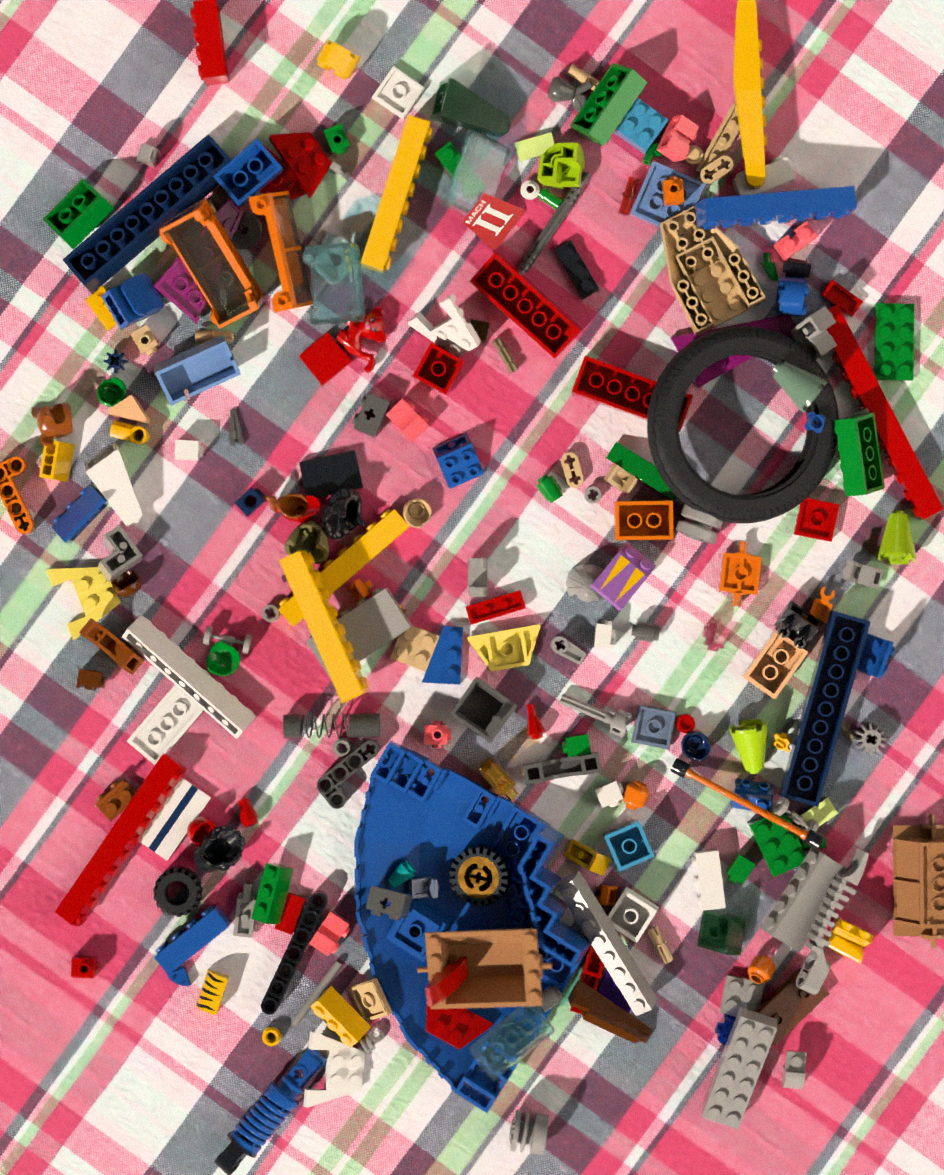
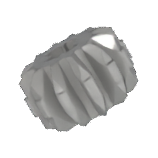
(868, 745)

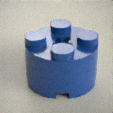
(791, 296)

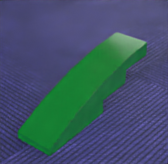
(639, 468)

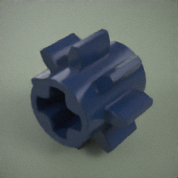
(110, 361)

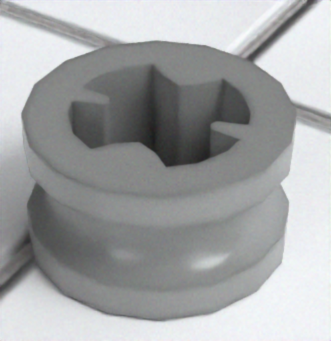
(587, 492)
(265, 615)
(367, 1043)

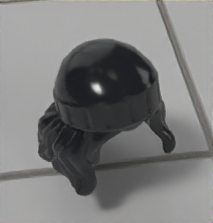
(342, 513)
(219, 849)

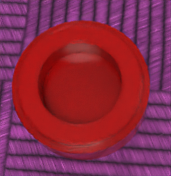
(685, 723)

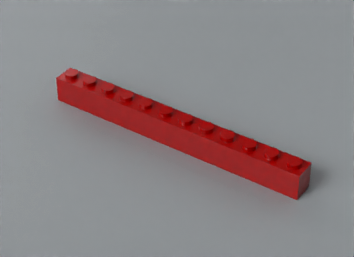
(889, 432)

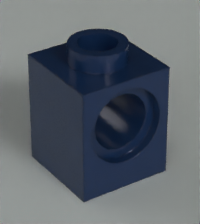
(249, 510)

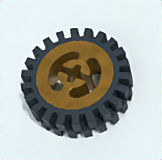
(474, 891)

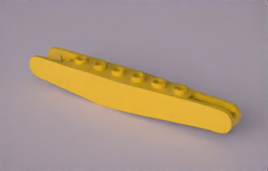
(748, 92)

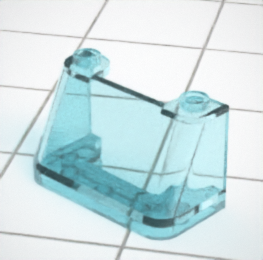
(476, 172)
(335, 283)

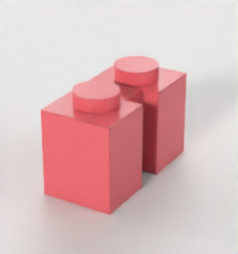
(677, 138)
(801, 237)
(408, 420)
(329, 933)

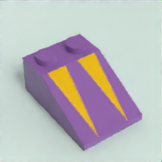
(623, 576)

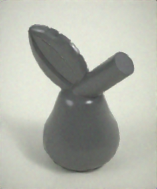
(561, 90)

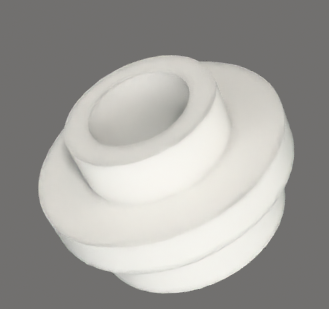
(530, 196)

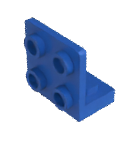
(458, 460)
(875, 656)

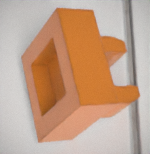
(360, 589)
(608, 894)

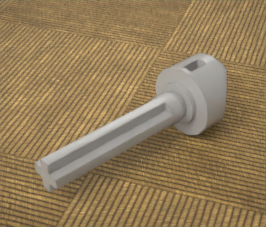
(617, 721)

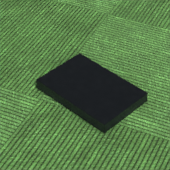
(329, 473)

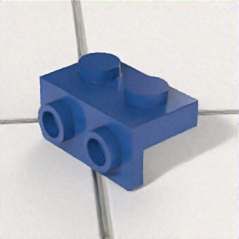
(757, 792)

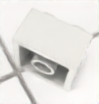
(632, 914)

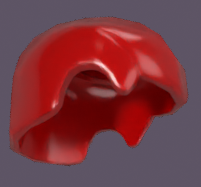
(199, 828)

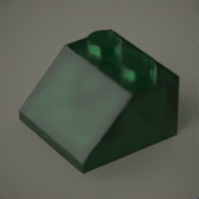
(722, 932)

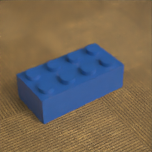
(194, 938)

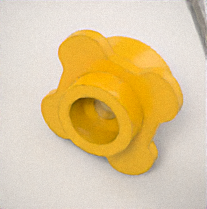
(782, 741)

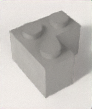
(813, 334)
(123, 554)

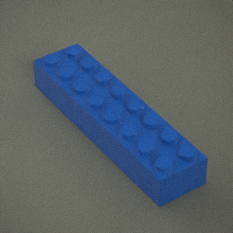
(775, 207)

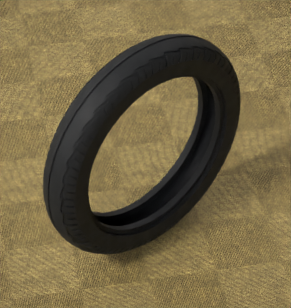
(665, 438)

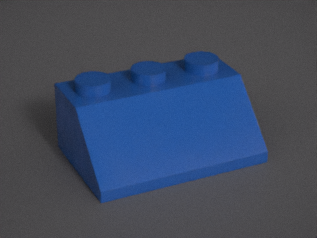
(248, 173)
(79, 514)

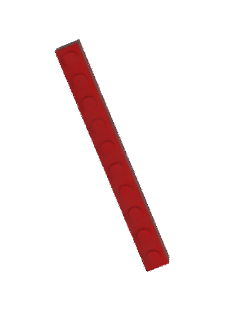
(121, 840)

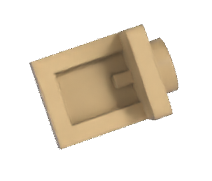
(621, 479)

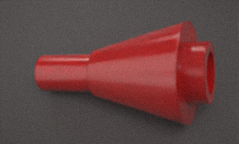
(535, 728)

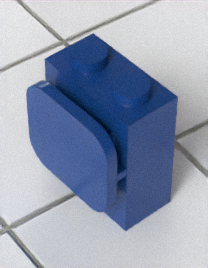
(133, 300)

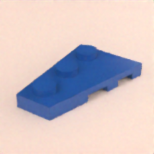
(446, 658)

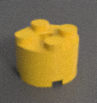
(338, 59)

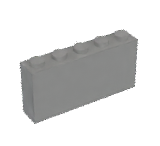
(370, 625)
(800, 901)

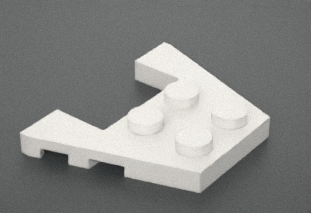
(453, 334)
(342, 1071)

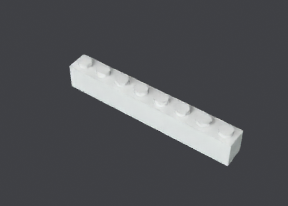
(188, 676)

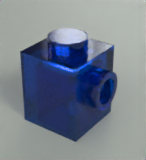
(724, 1028)

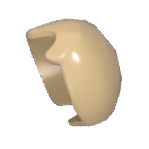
(417, 512)

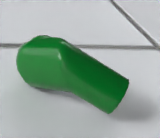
(651, 153)

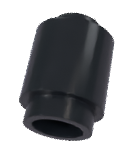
(796, 268)

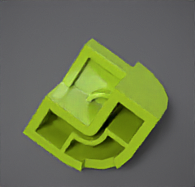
(562, 166)

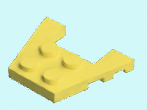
(93, 591)

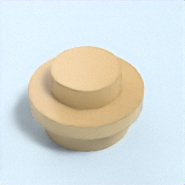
(695, 155)

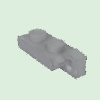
(244, 909)

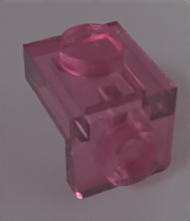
(709, 634)

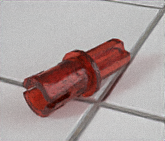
(629, 196)

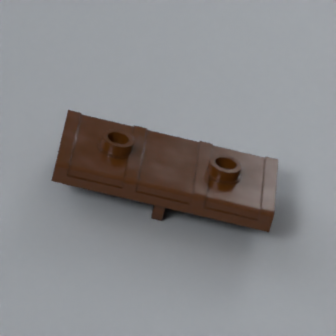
(790, 1005)

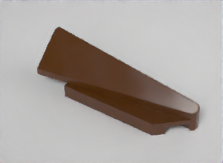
(607, 1015)

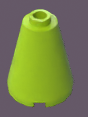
(897, 540)
(750, 743)

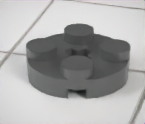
(252, 236)

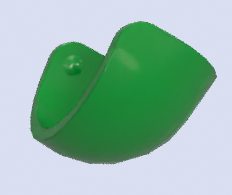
(223, 659)

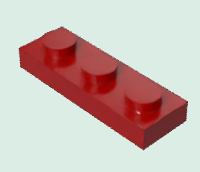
(495, 607)

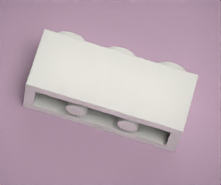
(777, 175)
(708, 879)

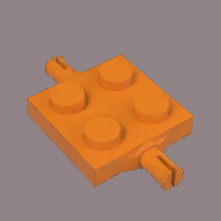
(740, 573)

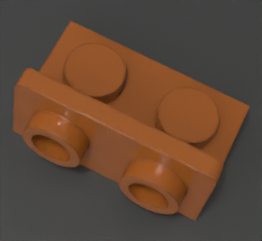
(116, 800)

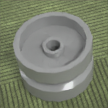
(699, 524)

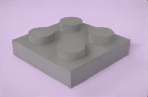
(740, 993)

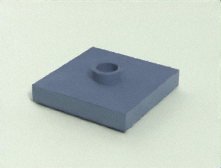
(653, 727)

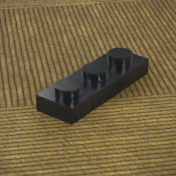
(576, 269)

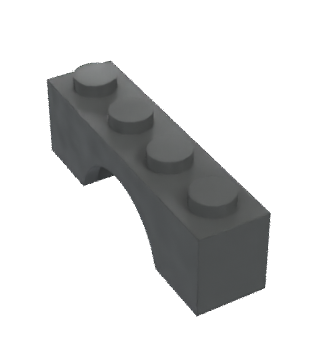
(561, 767)

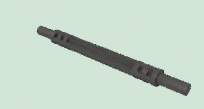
(552, 225)

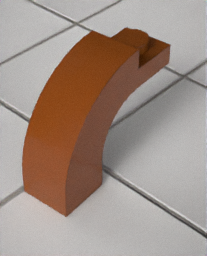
(112, 645)

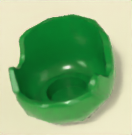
(111, 392)

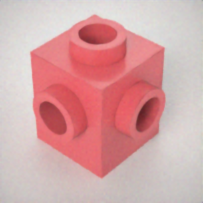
(430, 729)

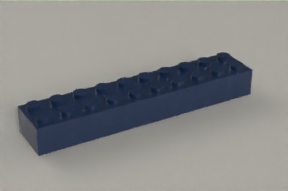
(140, 219)
(824, 708)

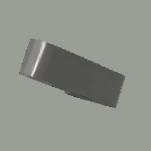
(349, 768)

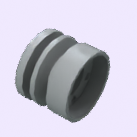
(529, 1132)

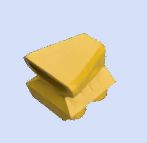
(848, 939)

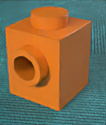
(673, 191)

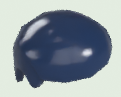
(696, 745)

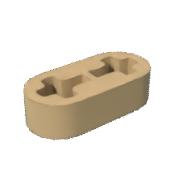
(713, 166)
(576, 468)

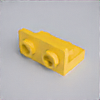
(100, 308)

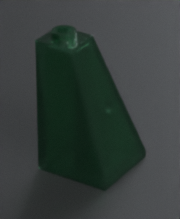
(465, 109)

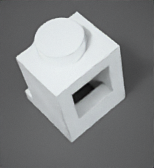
(604, 634)

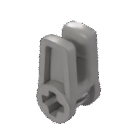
(569, 651)

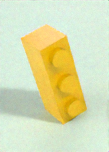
(340, 1016)

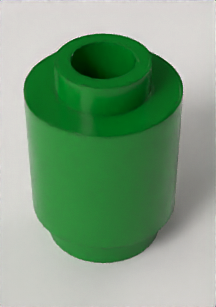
(549, 488)

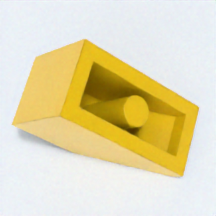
(587, 857)

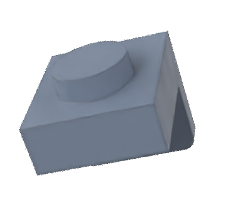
(423, 887)

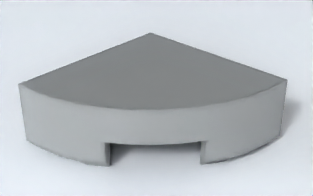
(336, 168)

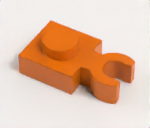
(821, 608)

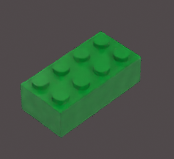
(608, 104)
(859, 454)

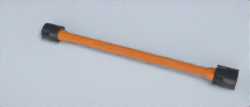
(810, 837)

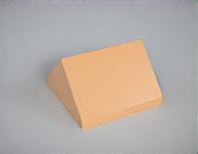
(129, 409)

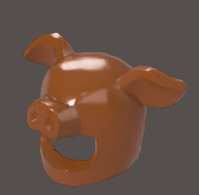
(53, 422)

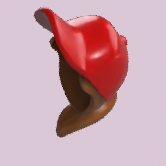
(295, 507)

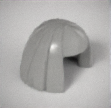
(580, 580)

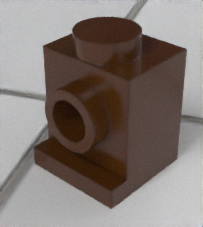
(91, 679)

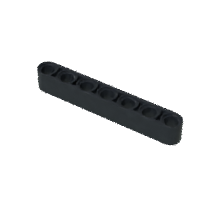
(290, 961)

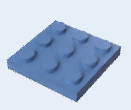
(649, 201)

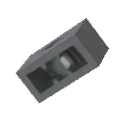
(379, 408)
(399, 902)

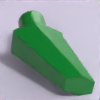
(769, 267)

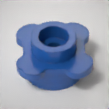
(818, 427)

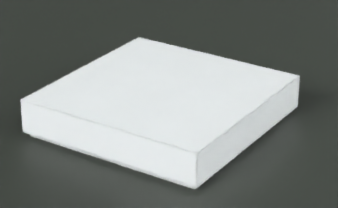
(398, 92)

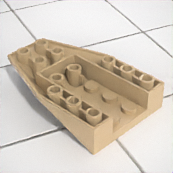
(707, 273)

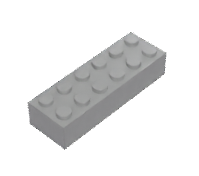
(739, 1068)

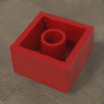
(439, 369)

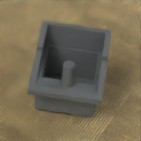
(483, 709)

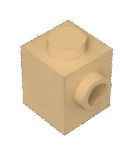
(145, 340)

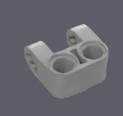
(477, 577)

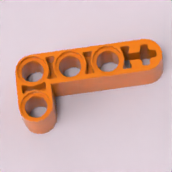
(16, 497)

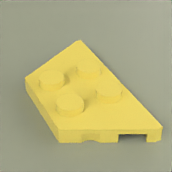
(507, 647)

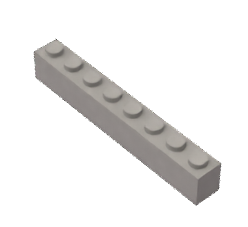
(607, 943)

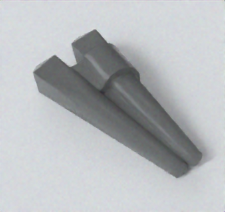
(235, 430)

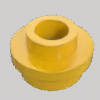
(271, 1042)

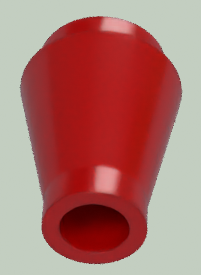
(247, 813)

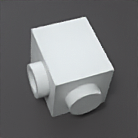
(609, 794)

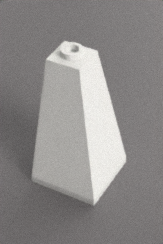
(111, 478)

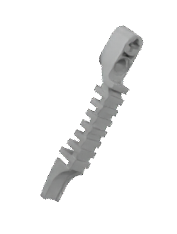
(816, 967)

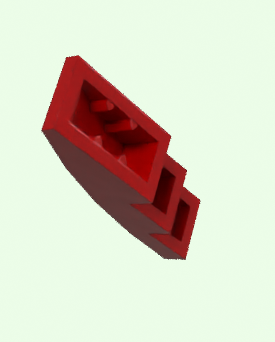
(590, 972)
(448, 981)

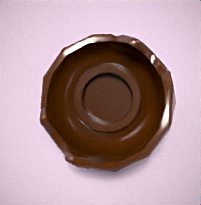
(127, 584)

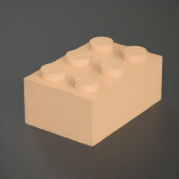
(774, 664)

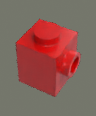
(84, 967)

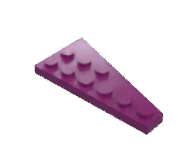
(177, 281)
(779, 324)

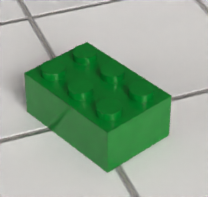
(78, 213)
(777, 845)

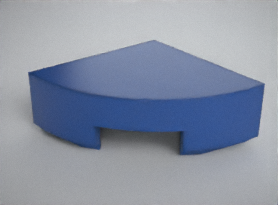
(180, 976)

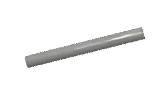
(316, 993)

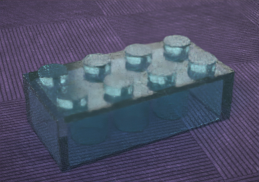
(511, 1040)

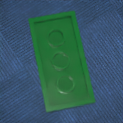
(894, 342)

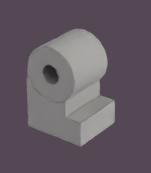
(148, 155)

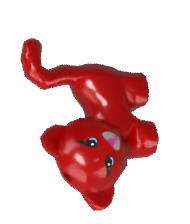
(371, 329)

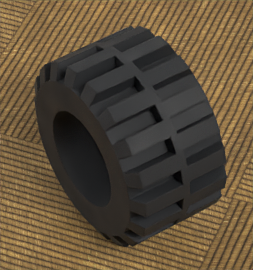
(170, 906)

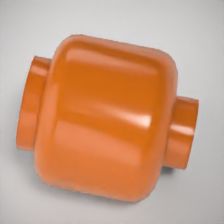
(635, 795)
(761, 969)

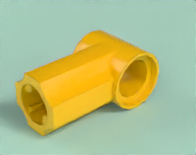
(128, 432)

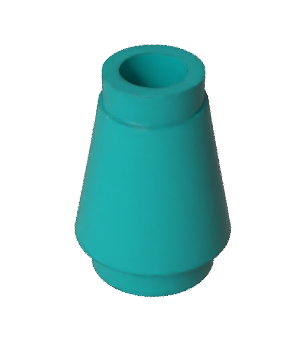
(403, 873)

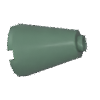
(798, 384)

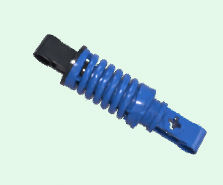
(268, 1113)

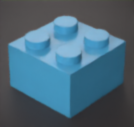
(641, 126)
(628, 845)

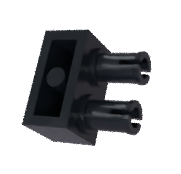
(798, 624)

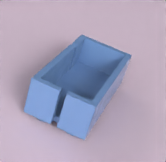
(196, 369)

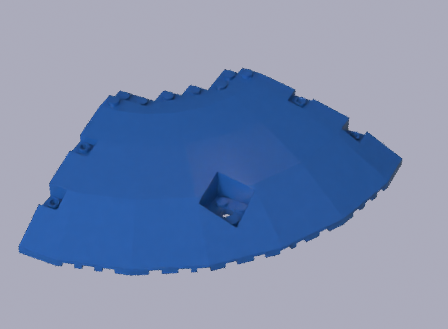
(429, 825)

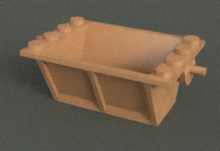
(918, 880)
(501, 966)

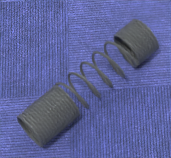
(359, 725)

